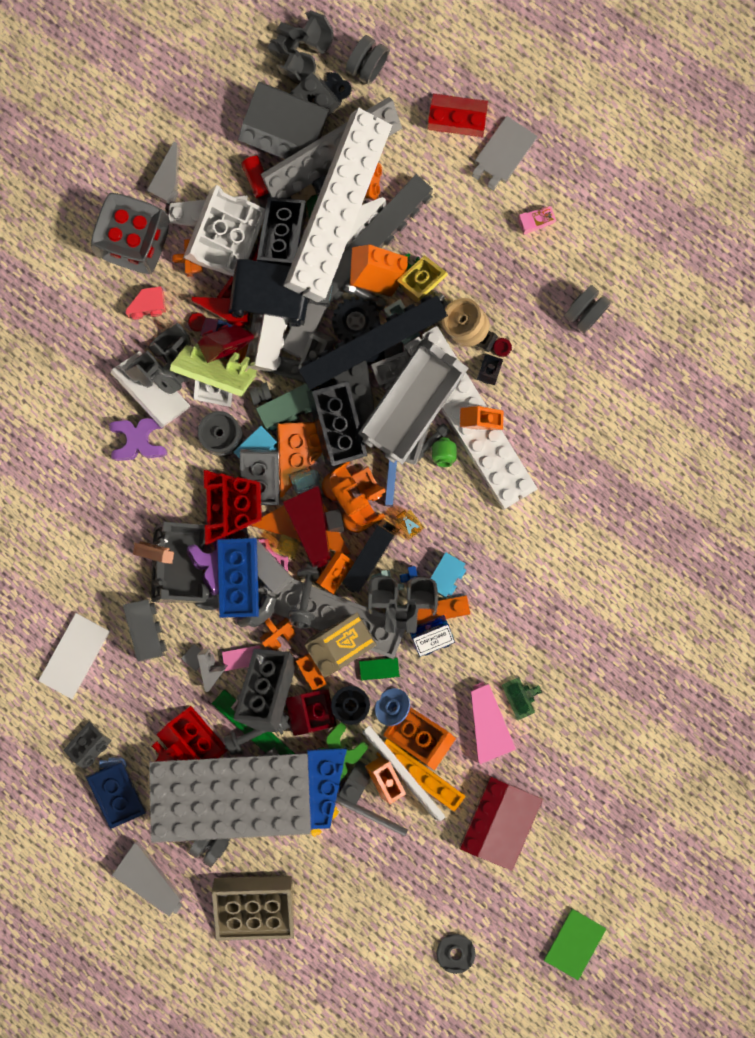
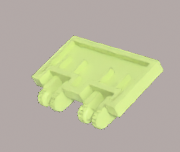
(221, 373)

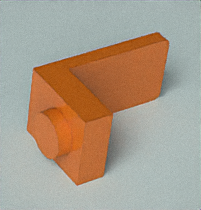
(367, 484)

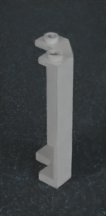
(412, 401)

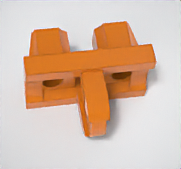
(190, 267)
(270, 638)

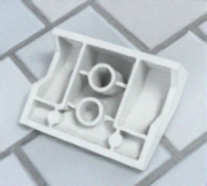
(224, 232)

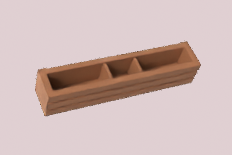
(153, 552)

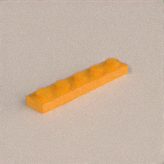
(427, 779)

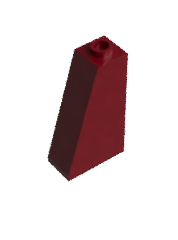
(309, 521)

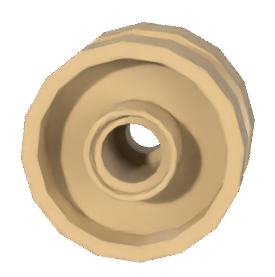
(466, 322)

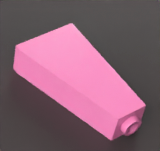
(489, 726)

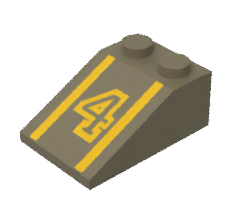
(340, 644)

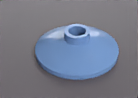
(385, 707)

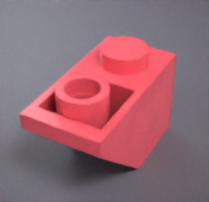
(148, 302)

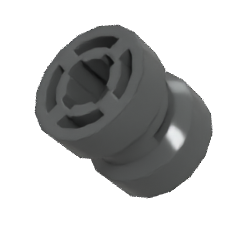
(260, 393)

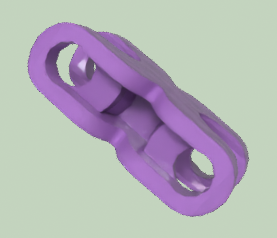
(136, 440)
(206, 562)

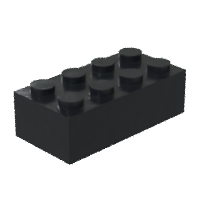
(281, 230)
(336, 423)

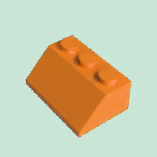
(376, 269)

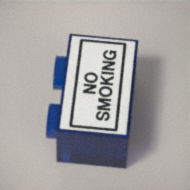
(432, 636)

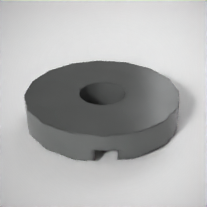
(460, 942)

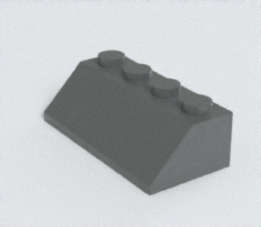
(265, 689)

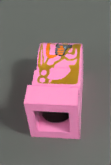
(536, 219)

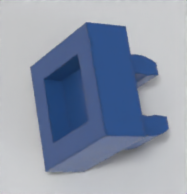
(412, 574)

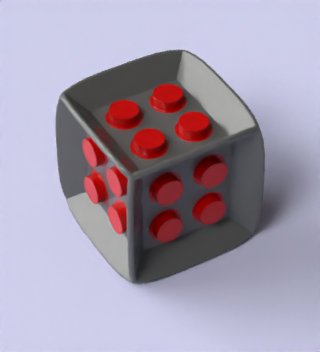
(130, 233)

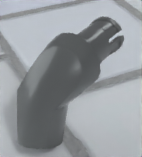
(265, 611)

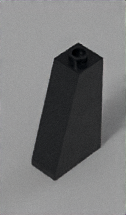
(370, 556)

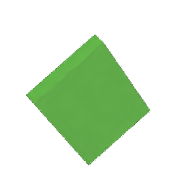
(575, 944)

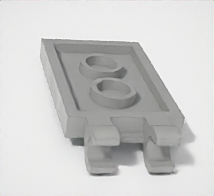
(504, 152)

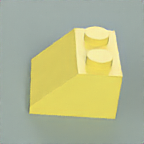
(421, 278)

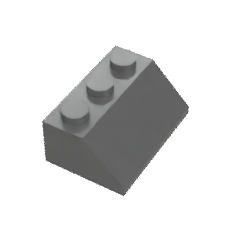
(145, 630)

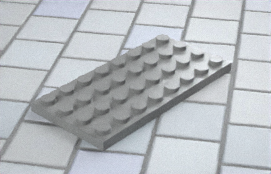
(229, 798)

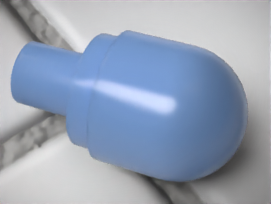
(105, 763)

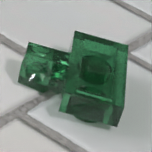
(520, 697)

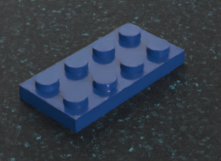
(238, 578)

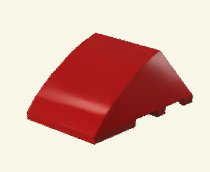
(231, 504)

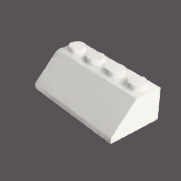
(268, 341)

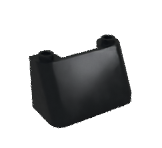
(260, 290)

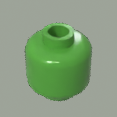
(444, 452)

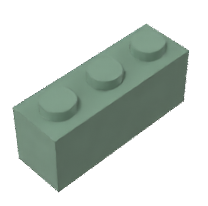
(285, 408)

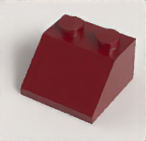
(223, 342)
(310, 712)

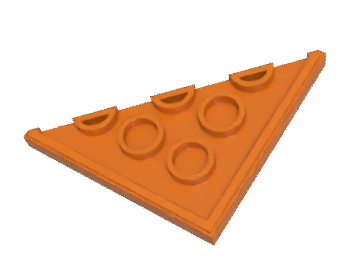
(297, 449)
(280, 523)

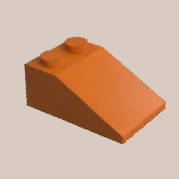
(421, 738)

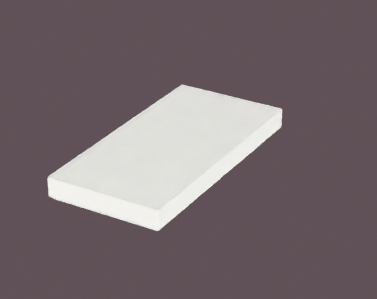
(157, 403)
(74, 656)

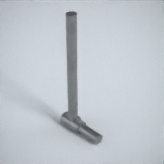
(372, 816)

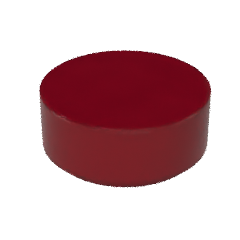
(502, 347)

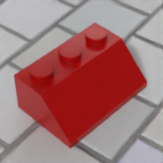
(457, 115)
(192, 736)

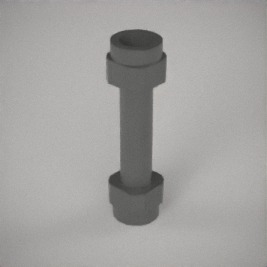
(377, 301)
(442, 431)

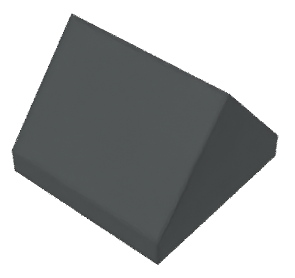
(334, 521)

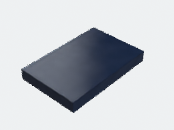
(116, 794)

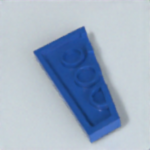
(324, 778)

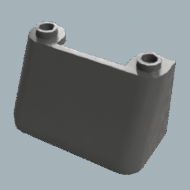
(180, 580)

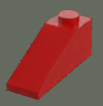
(219, 308)

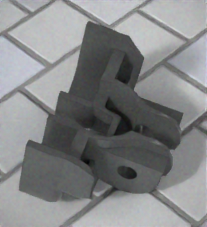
(317, 36)
(146, 368)
(421, 594)

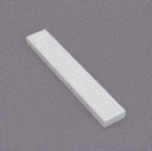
(404, 775)

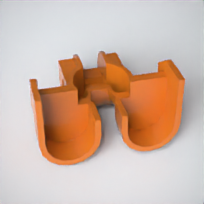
(357, 511)

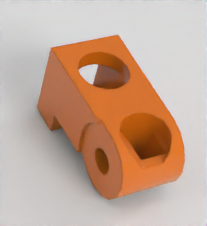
(311, 672)

